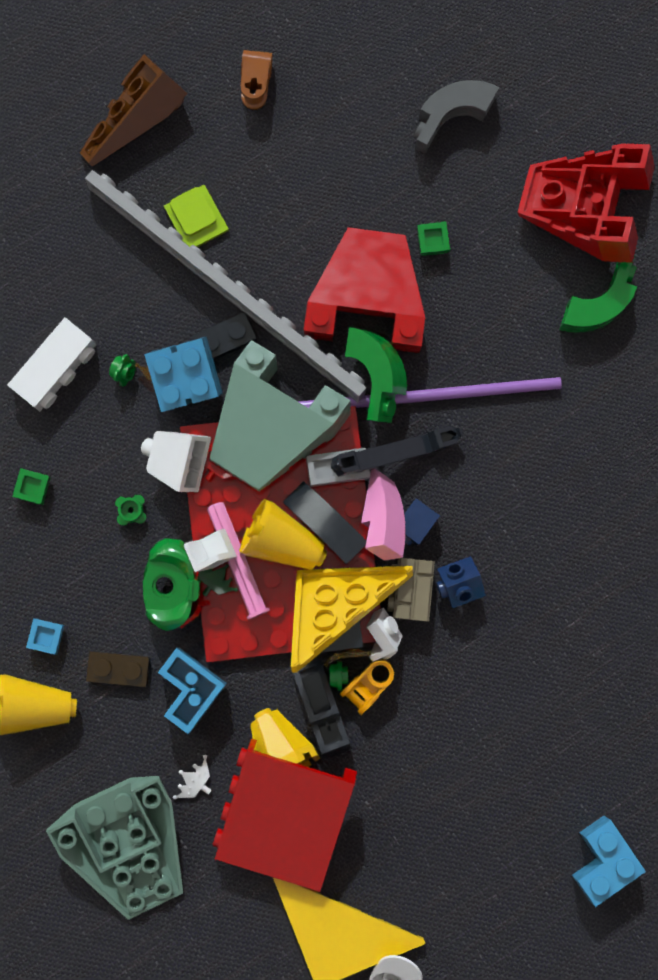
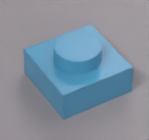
(45, 636)

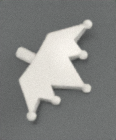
(194, 781)

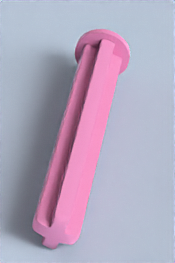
(239, 564)

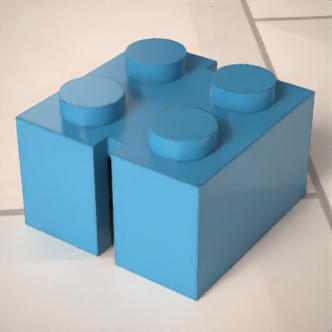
(183, 374)

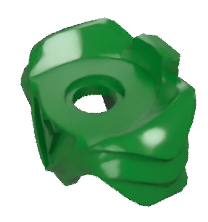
(170, 561)

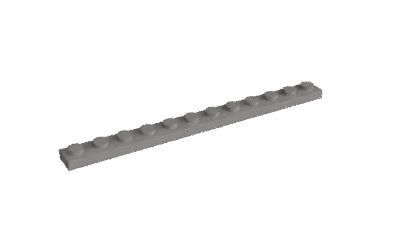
(236, 292)

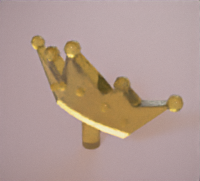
(346, 653)

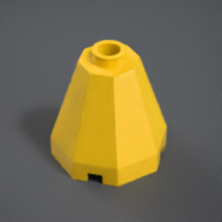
(281, 739)

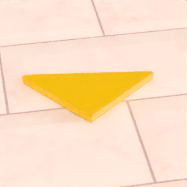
(334, 601)
(339, 937)

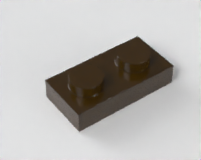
(118, 669)

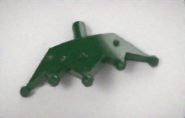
(216, 581)

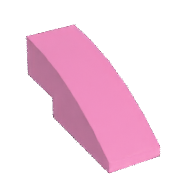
(384, 518)

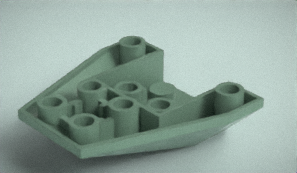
(123, 844)

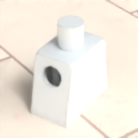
(177, 459)

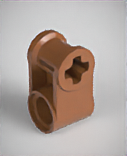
(255, 75)

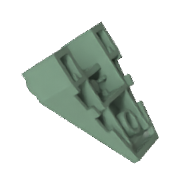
(266, 429)

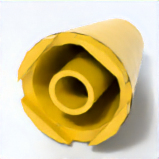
(281, 539)
(32, 705)

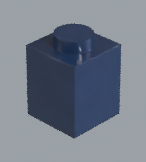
(418, 522)

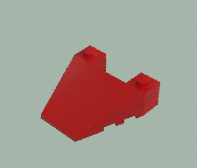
(581, 195)
(369, 277)

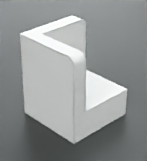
(210, 551)

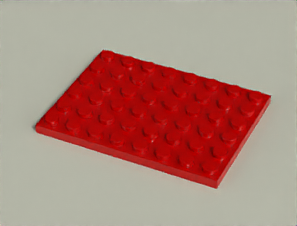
(225, 620)

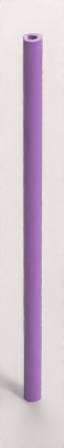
(464, 391)

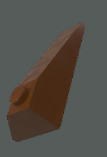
(143, 103)

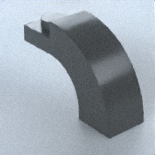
(457, 99)

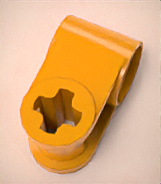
(367, 686)

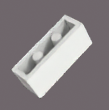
(53, 365)

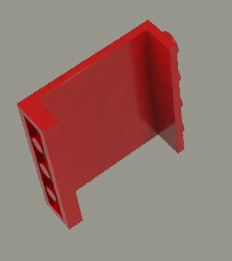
(283, 818)

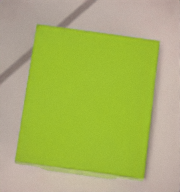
(196, 216)

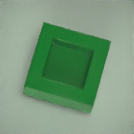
(433, 238)
(31, 486)

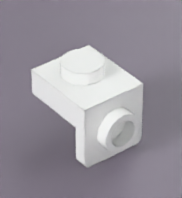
(386, 634)

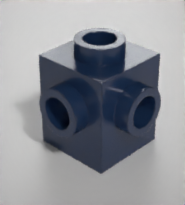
(460, 582)

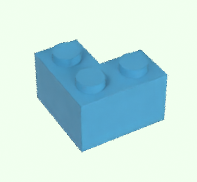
(198, 689)
(614, 862)

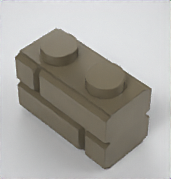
(413, 598)

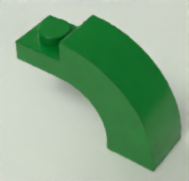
(591, 314)
(385, 370)

